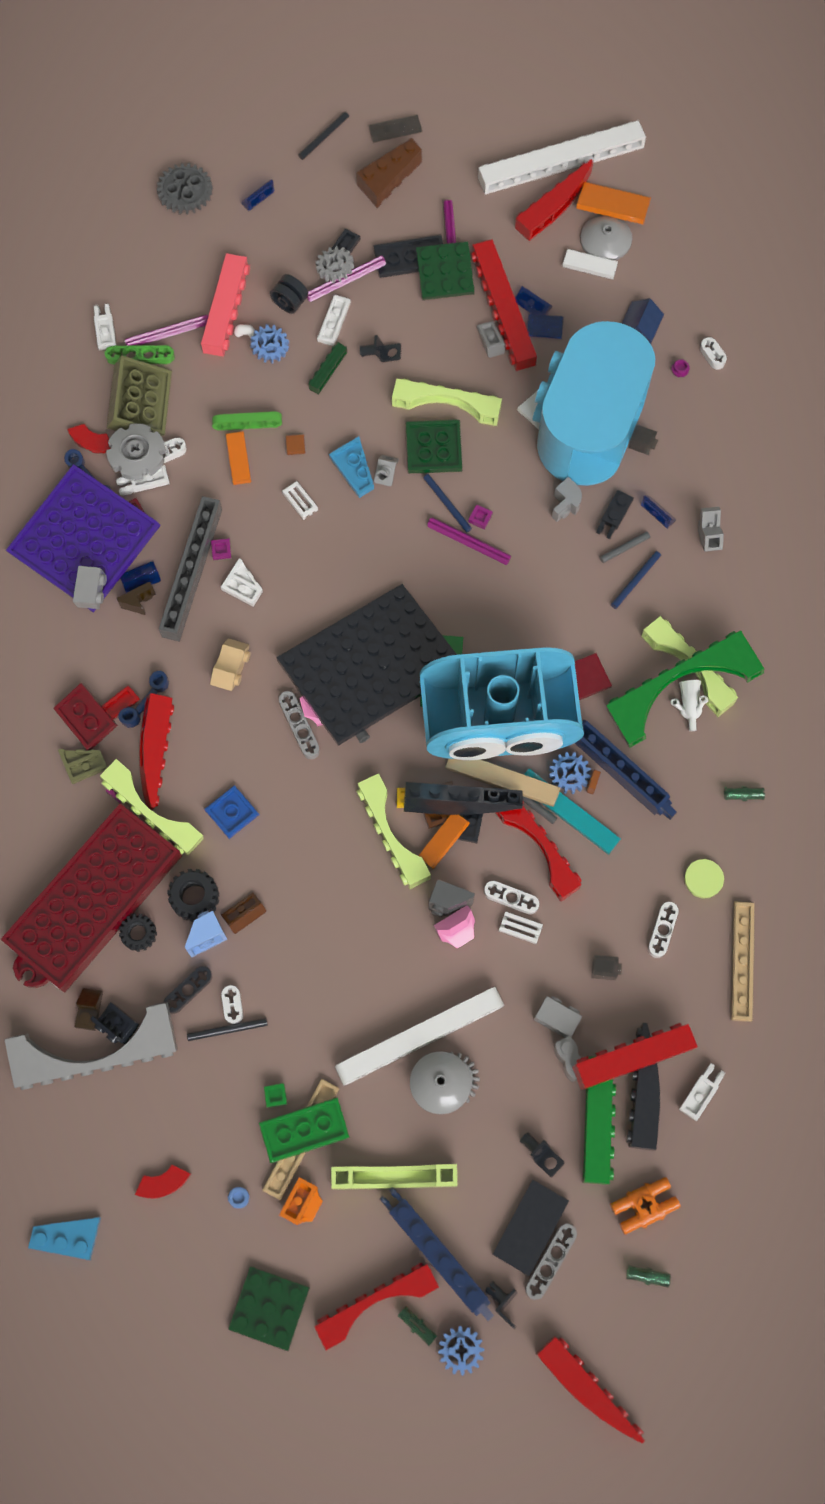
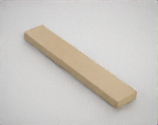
(506, 779)
(742, 961)
(286, 1169)

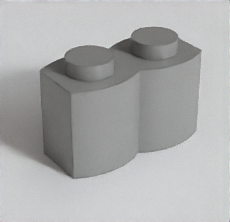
(567, 1053)

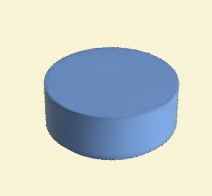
(238, 1197)

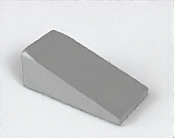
(491, 339)

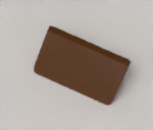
(243, 913)

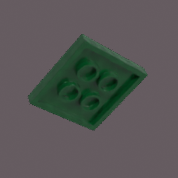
(445, 270)
(434, 446)
(269, 1308)

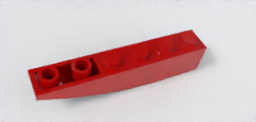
(552, 203)
(153, 745)
(584, 1387)

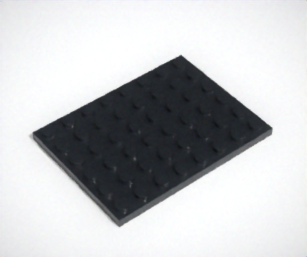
(365, 663)

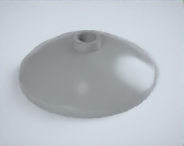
(604, 244)
(436, 1097)

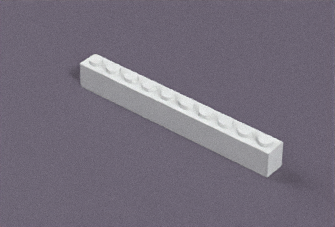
(561, 157)

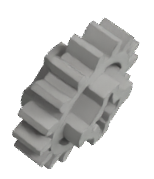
(334, 264)

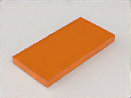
(613, 203)

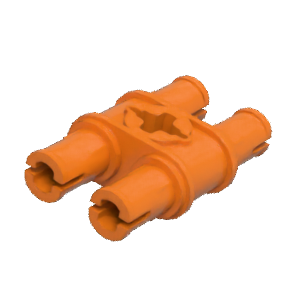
(642, 1216)

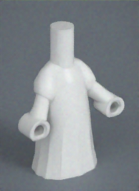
(691, 701)

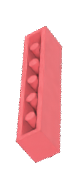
(225, 304)

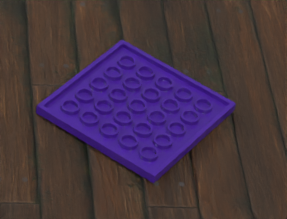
(82, 527)

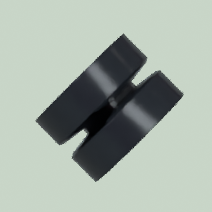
(289, 293)

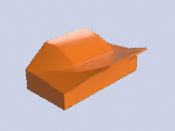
(302, 1203)

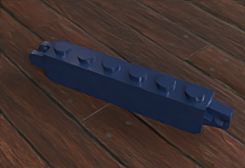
(625, 771)
(438, 1256)

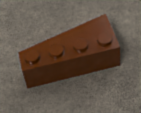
(388, 171)

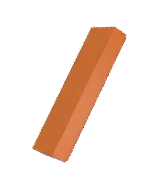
(238, 458)
(443, 840)

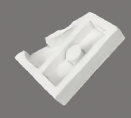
(242, 584)

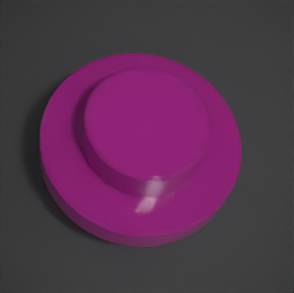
(680, 368)

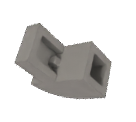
(570, 497)
(710, 530)

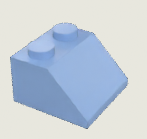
(204, 934)

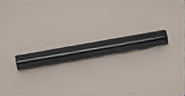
(323, 135)
(227, 1029)

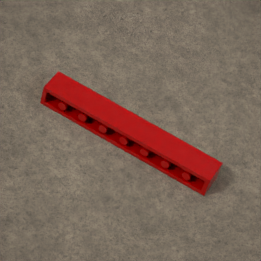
(504, 305)

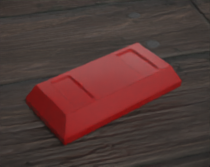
(121, 700)

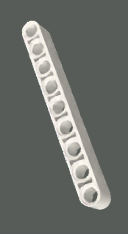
(419, 1036)

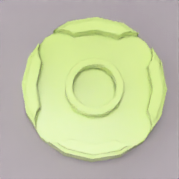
(704, 878)

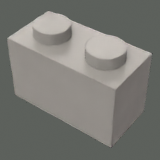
(89, 587)
(558, 1017)

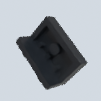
(116, 1024)

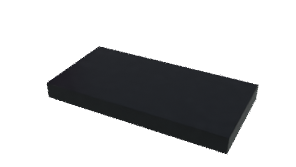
(402, 255)
(530, 1228)

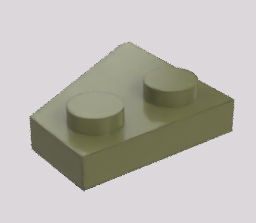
(82, 763)

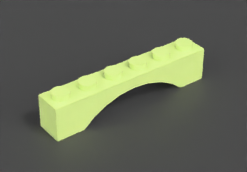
(412, 394)
(664, 638)
(180, 833)
(411, 866)
(396, 1177)

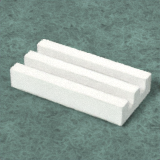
(307, 511)
(522, 920)

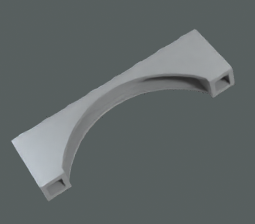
(33, 1064)

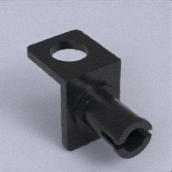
(381, 350)
(541, 1153)
(502, 1299)

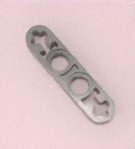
(298, 725)
(552, 1262)

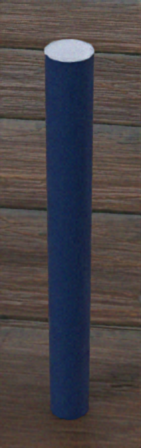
(452, 509)
(635, 580)

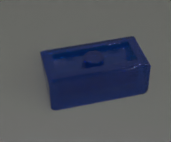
(259, 195)
(532, 302)
(545, 326)
(657, 511)
(139, 576)

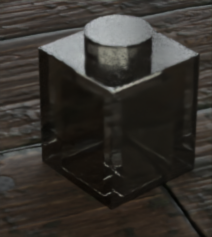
(643, 440)
(606, 967)

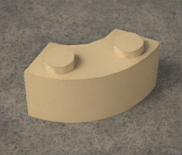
(230, 664)

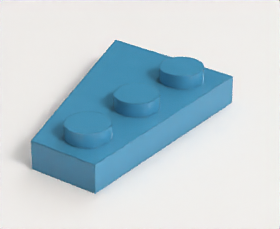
(353, 466)
(66, 1238)

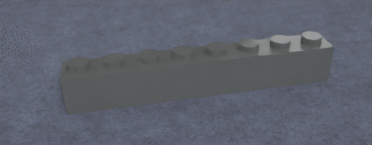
(190, 569)

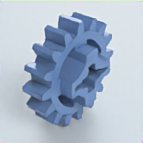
(269, 337)
(563, 768)
(470, 1350)

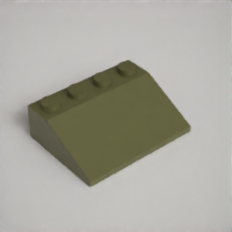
(139, 395)

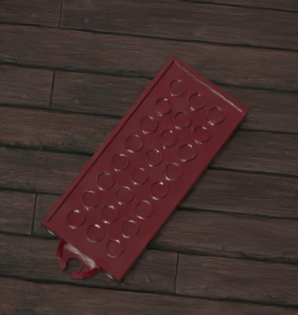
(89, 900)

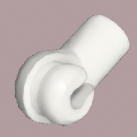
(242, 329)

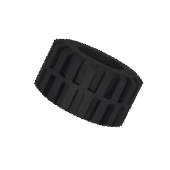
(187, 880)

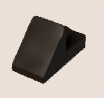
(132, 599)
(88, 1006)

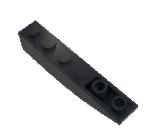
(459, 799)
(646, 1104)

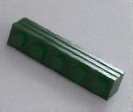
(327, 368)

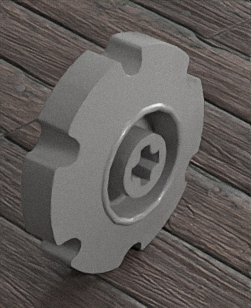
(136, 451)

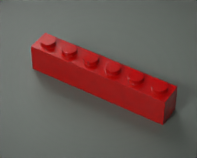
(634, 1056)

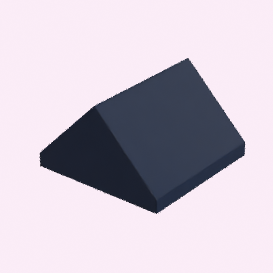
(644, 317)

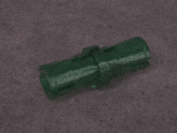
(744, 793)
(648, 1276)
(405, 1315)

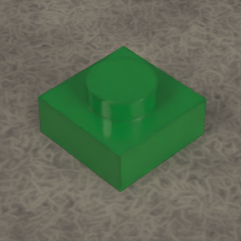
(275, 1095)

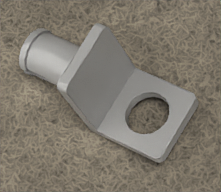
(385, 470)

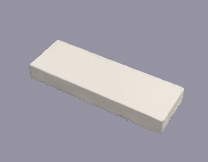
(590, 264)
(334, 320)

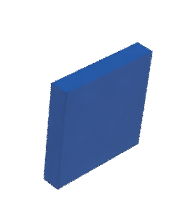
(231, 812)

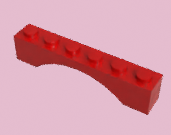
(562, 879)
(416, 1284)

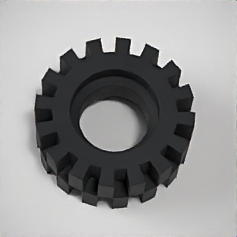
(129, 924)

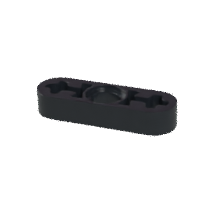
(180, 1005)

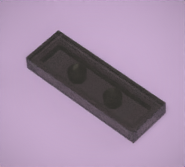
(395, 128)

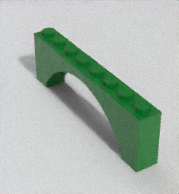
(730, 656)

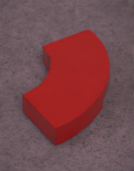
(88, 440)
(164, 1184)

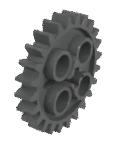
(184, 188)

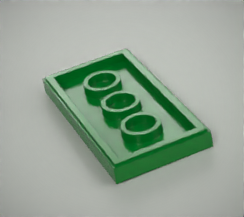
(304, 1130)

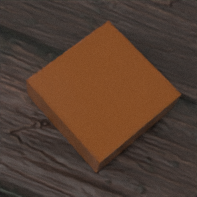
(295, 444)
(593, 782)

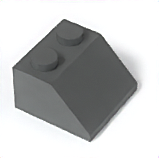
(449, 899)

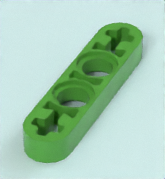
(140, 351)
(247, 420)

